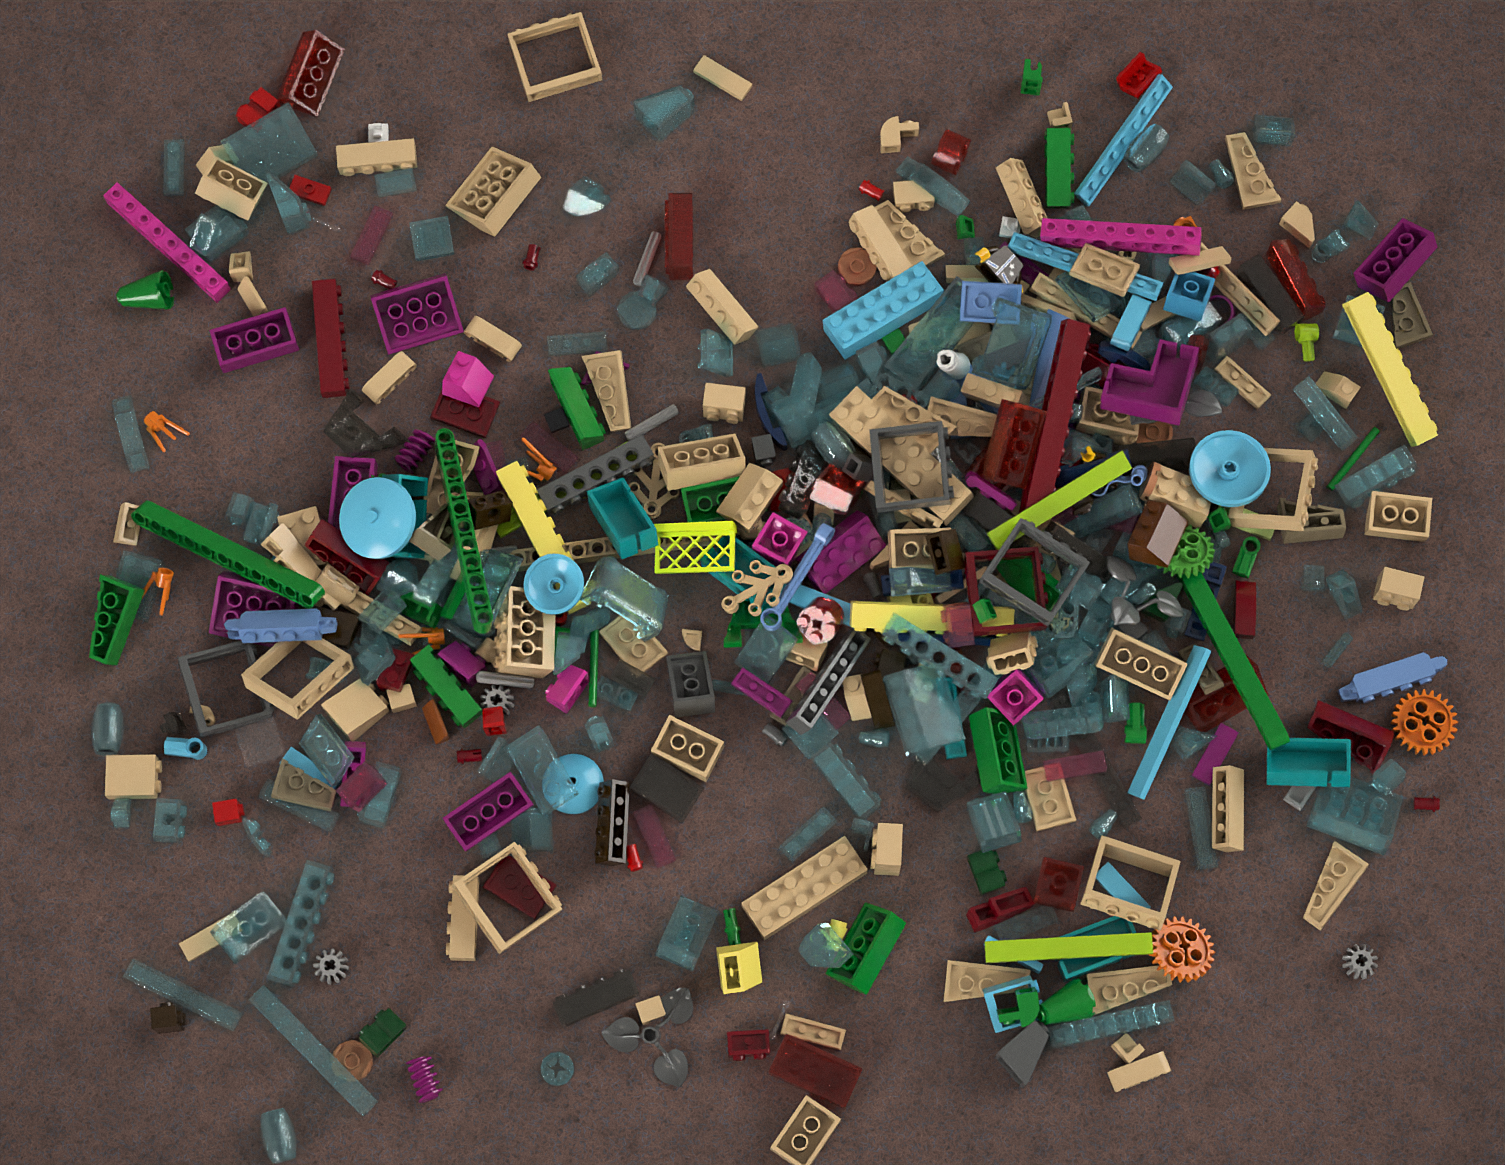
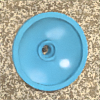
(542, 577)
(587, 783)

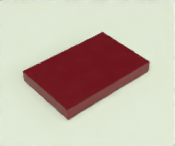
(466, 416)
(515, 888)

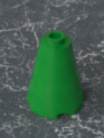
(148, 292)
(1068, 1004)

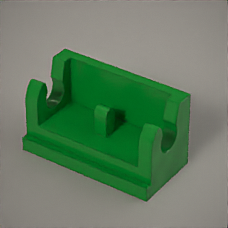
(1031, 79)
(420, 611)

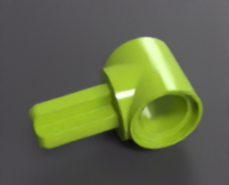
(1306, 335)

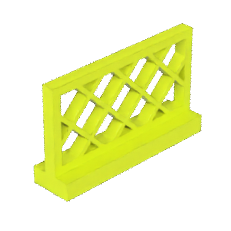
(698, 530)

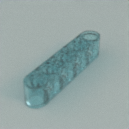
(436, 578)

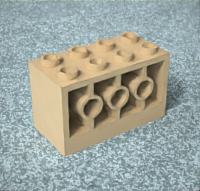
(523, 637)

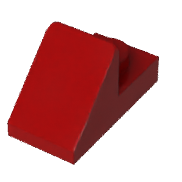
(493, 721)

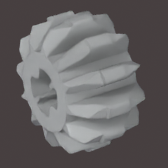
(492, 695)
(1366, 967)
(330, 974)

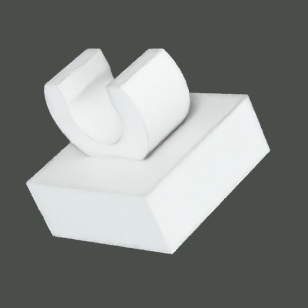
(378, 132)
(1008, 227)

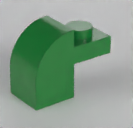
(1025, 1011)

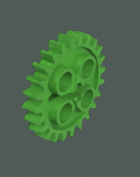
(1192, 554)

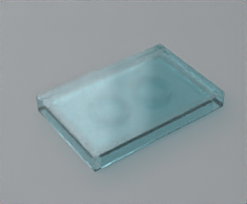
(1091, 299)
(766, 650)
(326, 750)

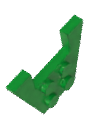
(744, 620)

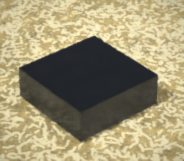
(556, 420)

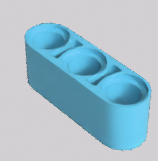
(1130, 322)

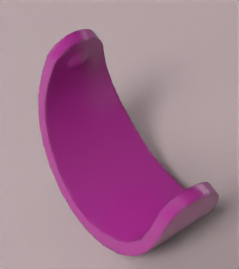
(1219, 297)

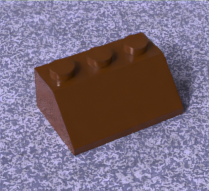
(1156, 534)

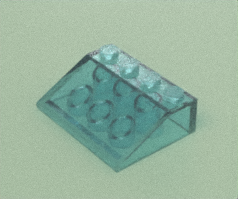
(270, 143)
(499, 574)
(923, 709)
(1356, 814)

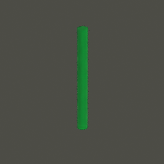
(1353, 458)
(593, 668)

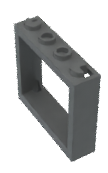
(902, 431)
(1015, 597)
(211, 654)

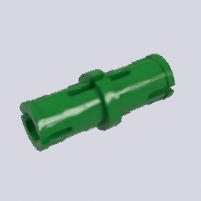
(732, 928)

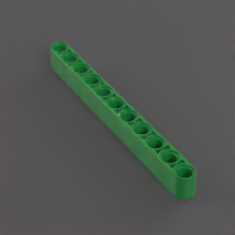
(467, 538)
(228, 554)
(1235, 660)

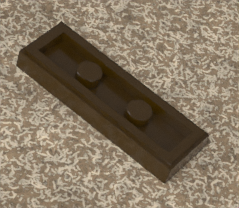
(877, 700)

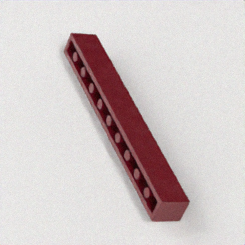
(1058, 403)

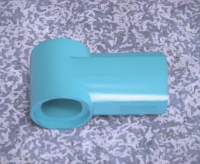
(183, 747)

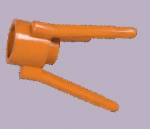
(156, 423)
(545, 468)
(163, 580)
(434, 636)

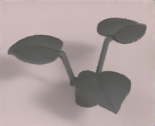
(1200, 405)
(1123, 610)
(624, 1036)

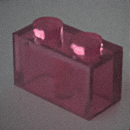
(834, 291)
(957, 624)
(361, 786)

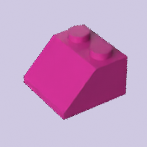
(467, 379)
(779, 540)
(567, 688)
(1015, 695)

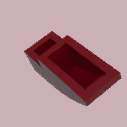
(1244, 609)
(999, 909)

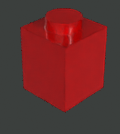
(228, 812)

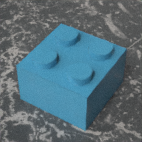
(1189, 295)

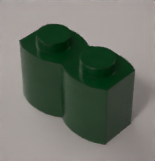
(986, 871)
(382, 1032)

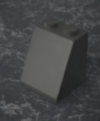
(1023, 1052)

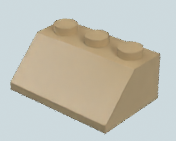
(750, 497)
(1398, 516)

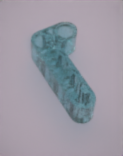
(803, 391)
(1066, 720)

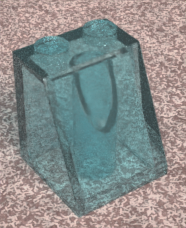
(664, 111)

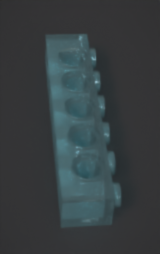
(986, 679)
(311, 872)
(1110, 1025)

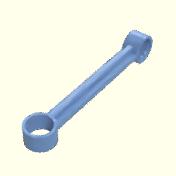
(822, 538)

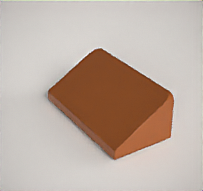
(435, 722)

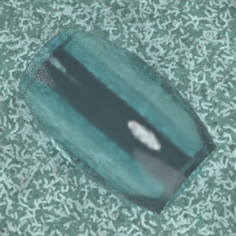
(1146, 148)
(832, 444)
(107, 729)
(278, 1136)

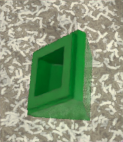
(965, 227)
(1219, 520)
(984, 610)

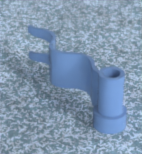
(1138, 470)

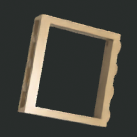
(564, 83)
(1279, 522)
(313, 691)
(1139, 858)
(531, 871)

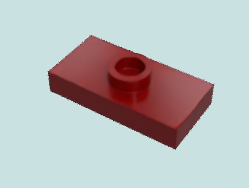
(310, 190)

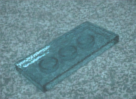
(542, 770)

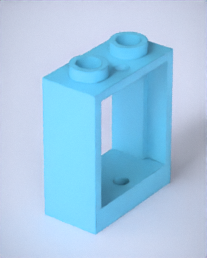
(991, 1005)

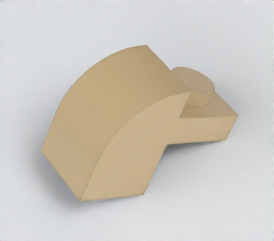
(893, 130)

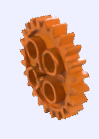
(1432, 706)
(1182, 949)

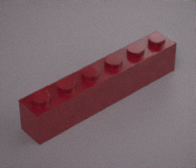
(329, 338)

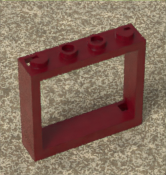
(1039, 579)

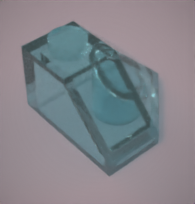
(585, 198)
(824, 948)

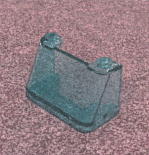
(1013, 344)
(628, 596)

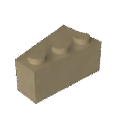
(1322, 523)
(435, 534)

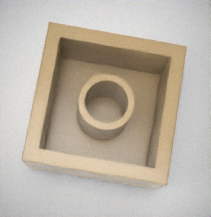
(724, 402)
(1398, 588)

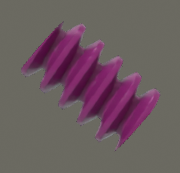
(413, 450)
(424, 1078)

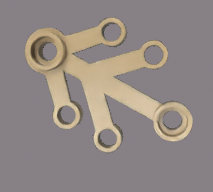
(653, 486)
(759, 587)

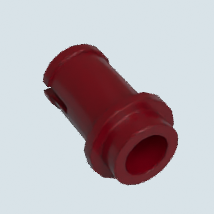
(530, 262)
(383, 280)
(469, 755)
(1427, 803)

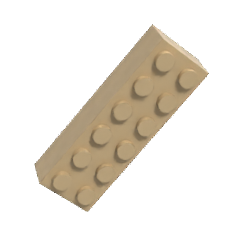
(804, 888)

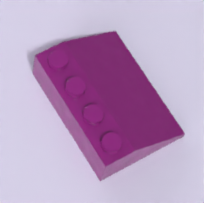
(416, 313)
(238, 594)

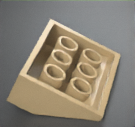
(494, 190)

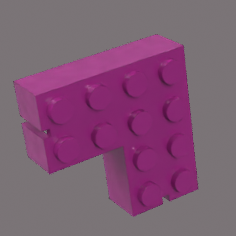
(1153, 393)

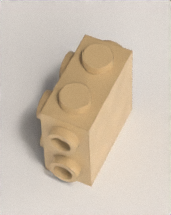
(1012, 652)

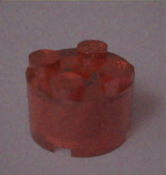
(951, 152)
(821, 620)

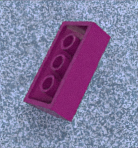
(487, 811)

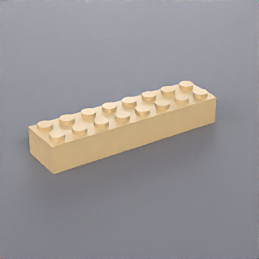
(901, 456)

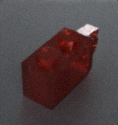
(1201, 342)

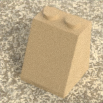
(356, 709)

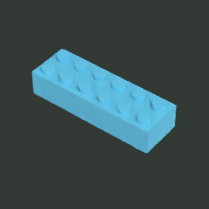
(882, 310)

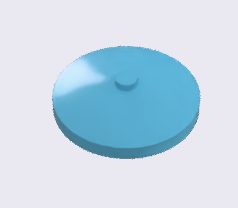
(1229, 468)
(377, 518)

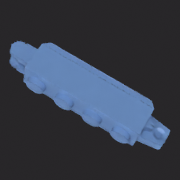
(280, 626)
(1392, 676)

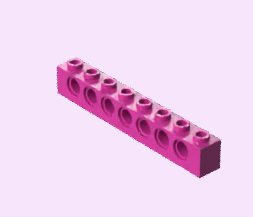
(1122, 236)
(167, 242)

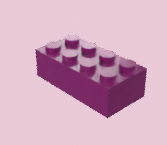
(1395, 260)
(254, 340)
(346, 475)
(850, 547)

